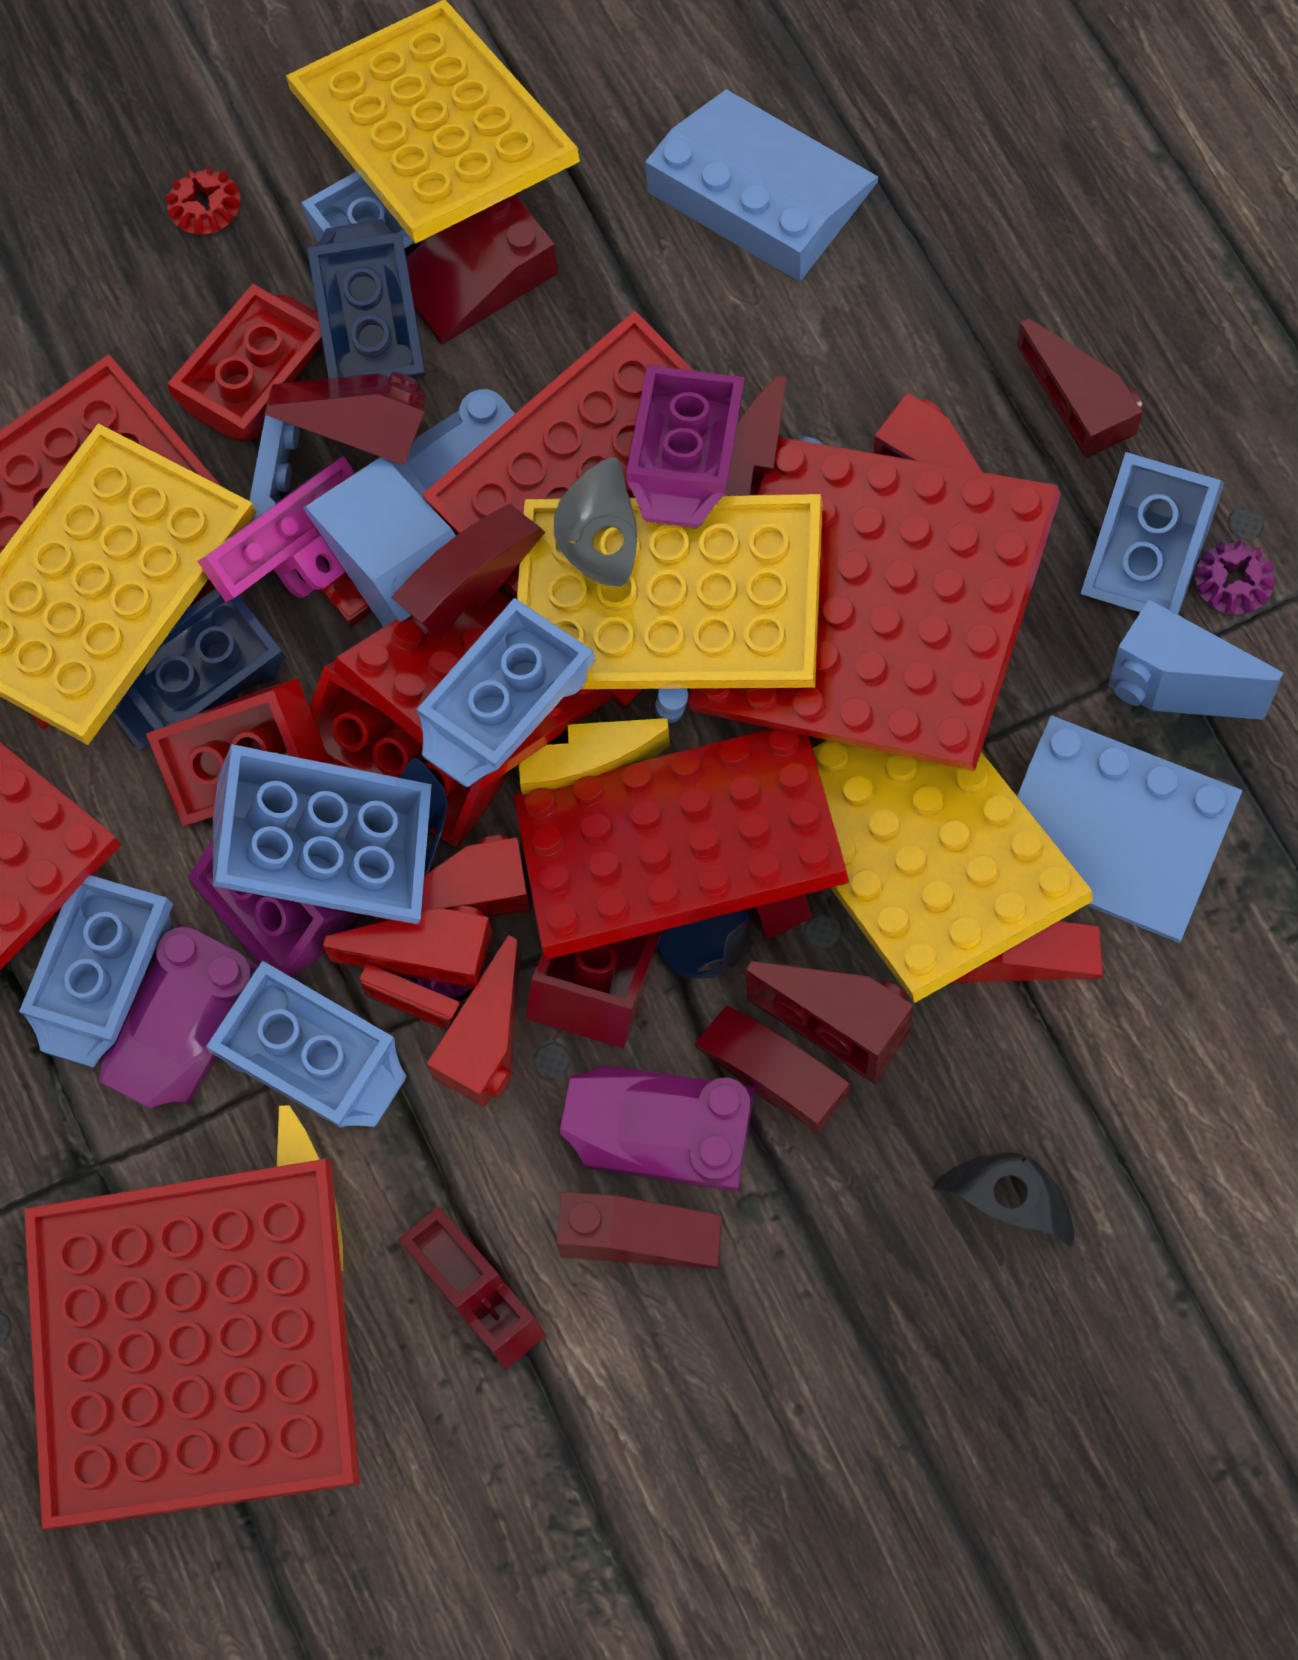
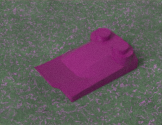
(683, 443)
(173, 1017)
(659, 1125)

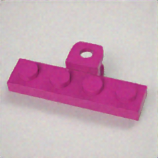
(281, 541)

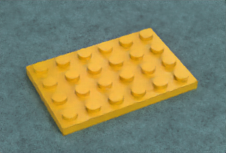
(432, 120)
(104, 577)
(701, 602)
(940, 863)

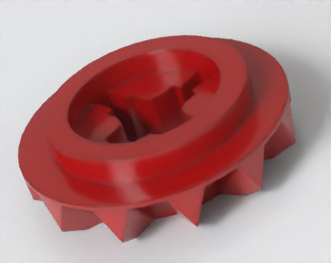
(188, 212)

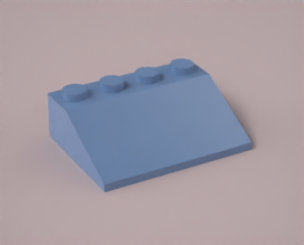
(757, 182)
(1128, 824)
(320, 834)

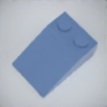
(379, 533)
(1151, 535)
(1188, 670)

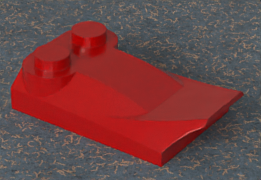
(232, 371)

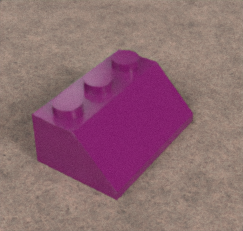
(271, 928)

